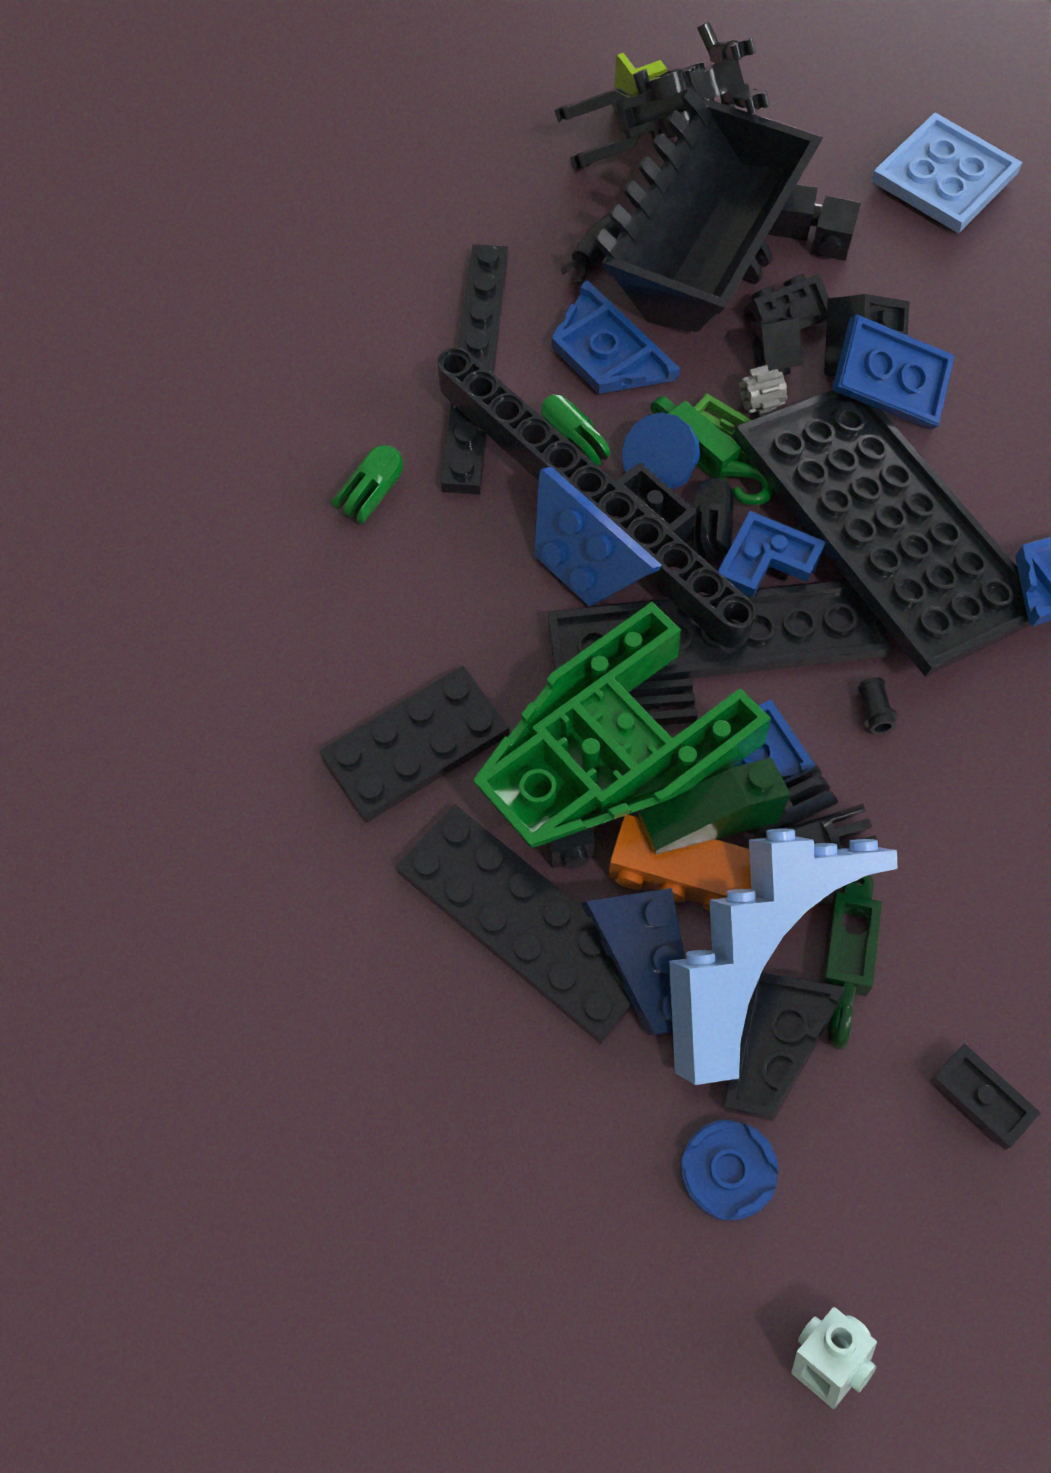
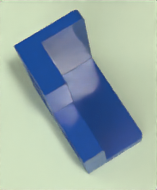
(766, 544)

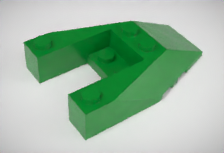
(596, 752)

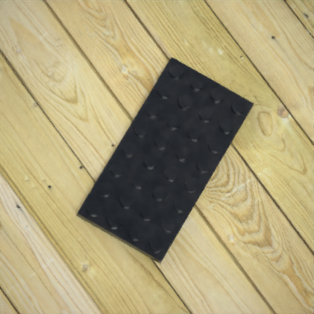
(889, 527)

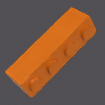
(692, 872)

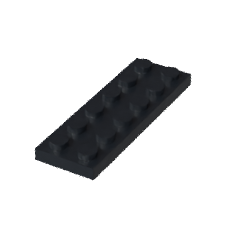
(519, 919)

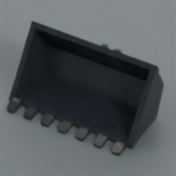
(704, 211)

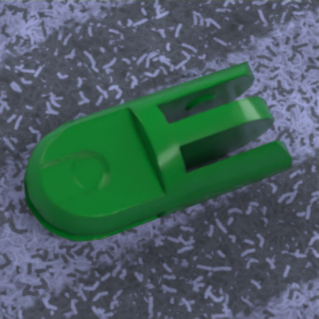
(575, 427)
(369, 483)

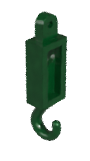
(848, 956)

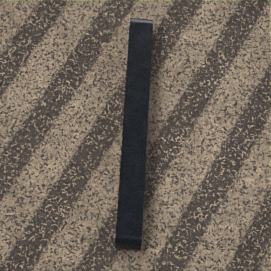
(539, 446)

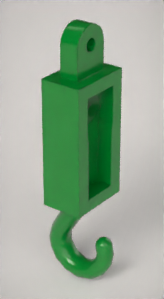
(717, 451)

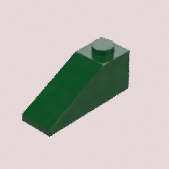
(718, 807)

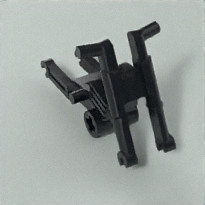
(662, 94)

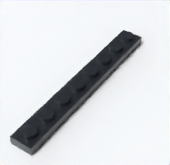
(479, 337)

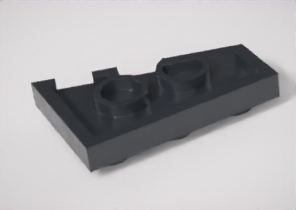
(777, 1040)

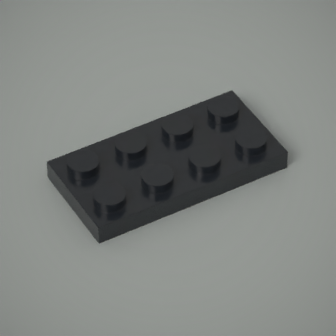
(414, 743)

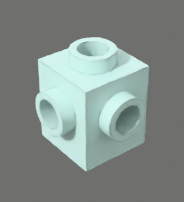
(834, 1356)

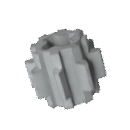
(763, 390)

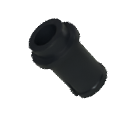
(879, 715)

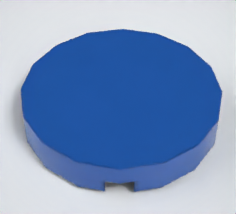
(664, 446)
(729, 1170)

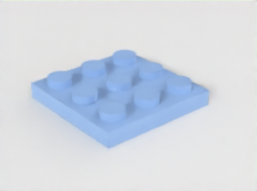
(946, 172)

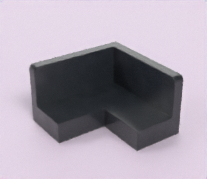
(883, 310)

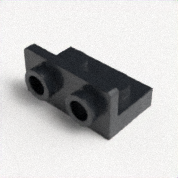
(798, 299)

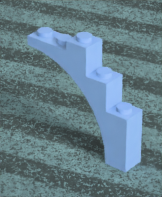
(716, 986)

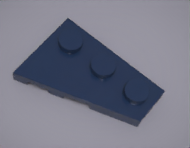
(642, 938)

